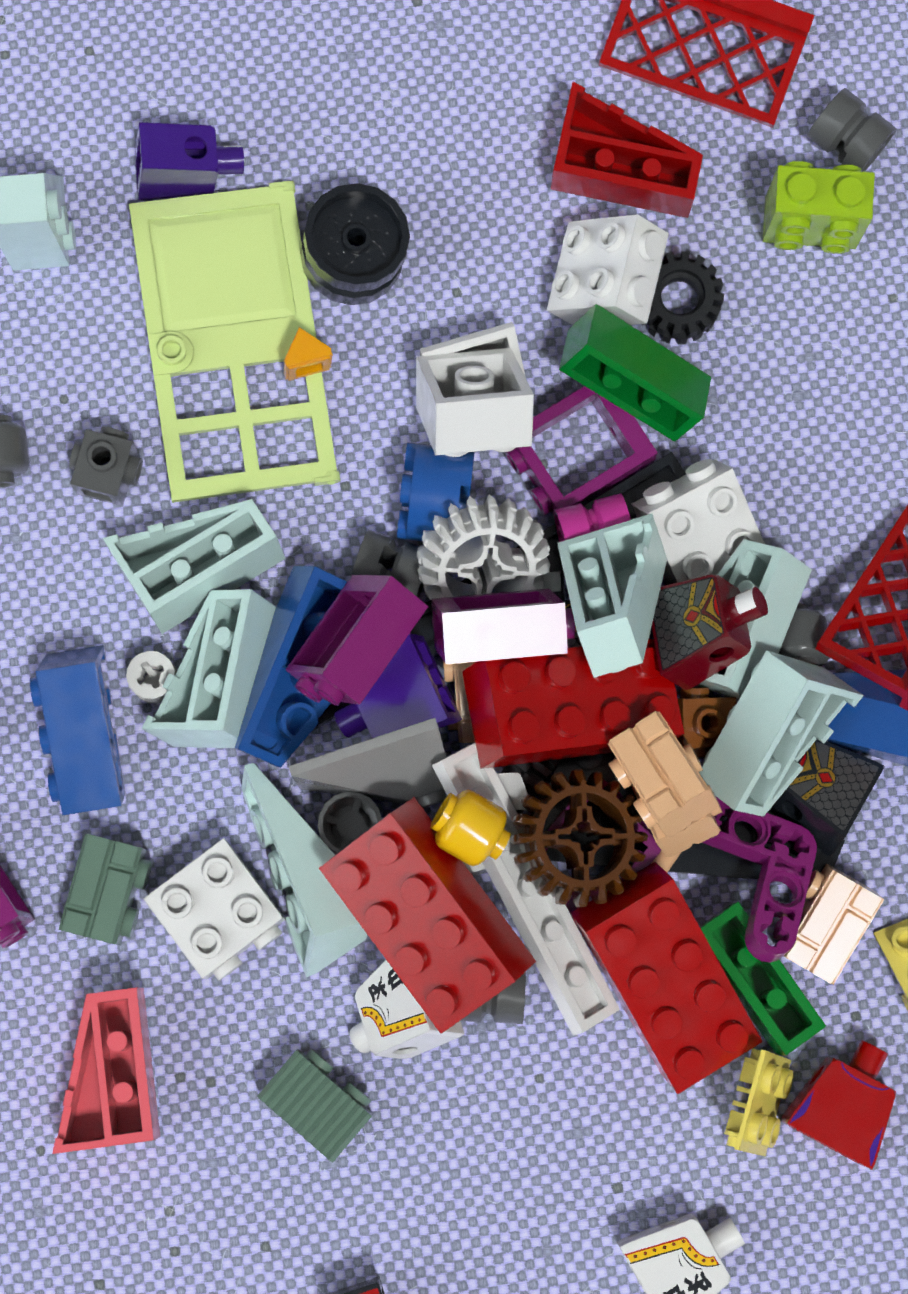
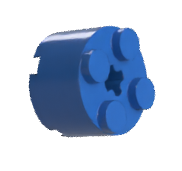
(431, 488)

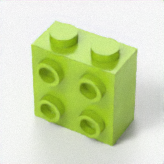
(818, 207)

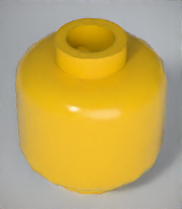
(470, 827)

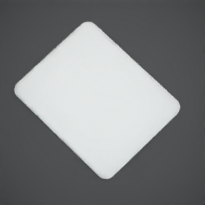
(514, 787)

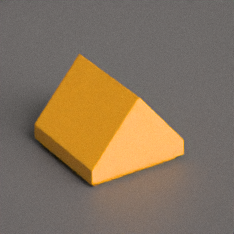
(306, 356)

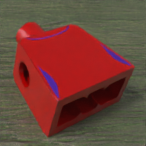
(845, 1105)

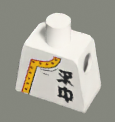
(393, 1020)
(681, 1256)

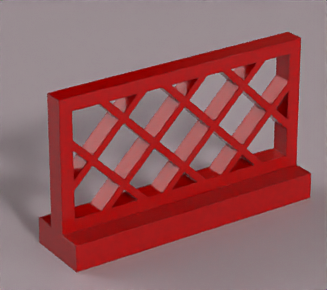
(764, 17)
(857, 658)

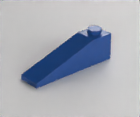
(277, 712)
(875, 724)

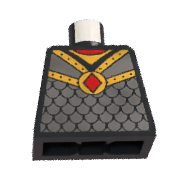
(828, 793)

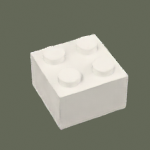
(474, 402)

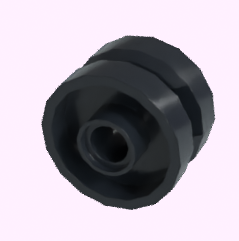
(358, 216)

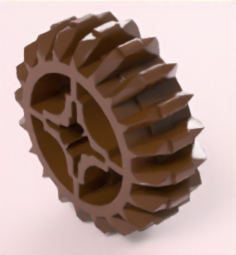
(620, 835)

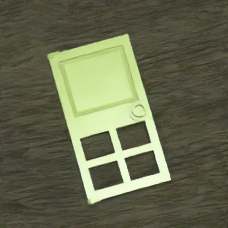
(228, 294)

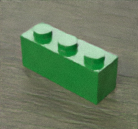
(635, 373)
(763, 987)

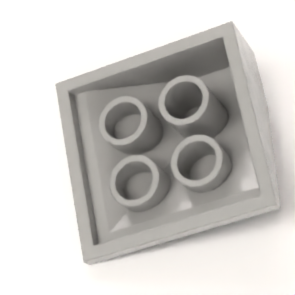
(381, 768)

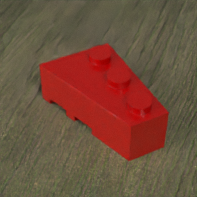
(621, 160)

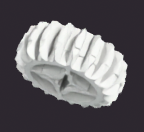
(463, 543)

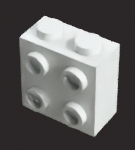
(608, 265)
(699, 519)
(216, 911)

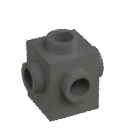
(106, 481)

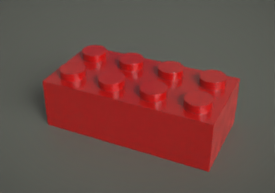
(557, 709)
(427, 916)
(667, 978)

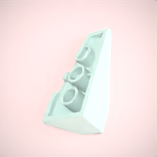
(317, 918)

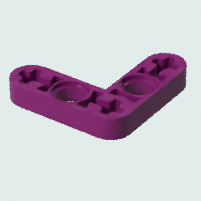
(775, 867)

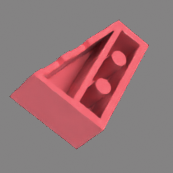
(111, 1076)

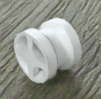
(150, 689)

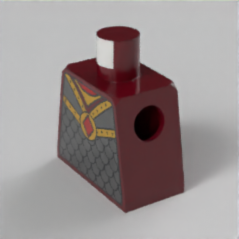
(703, 627)

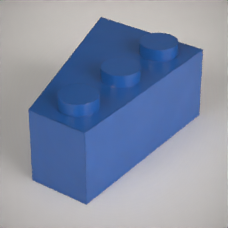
(78, 731)

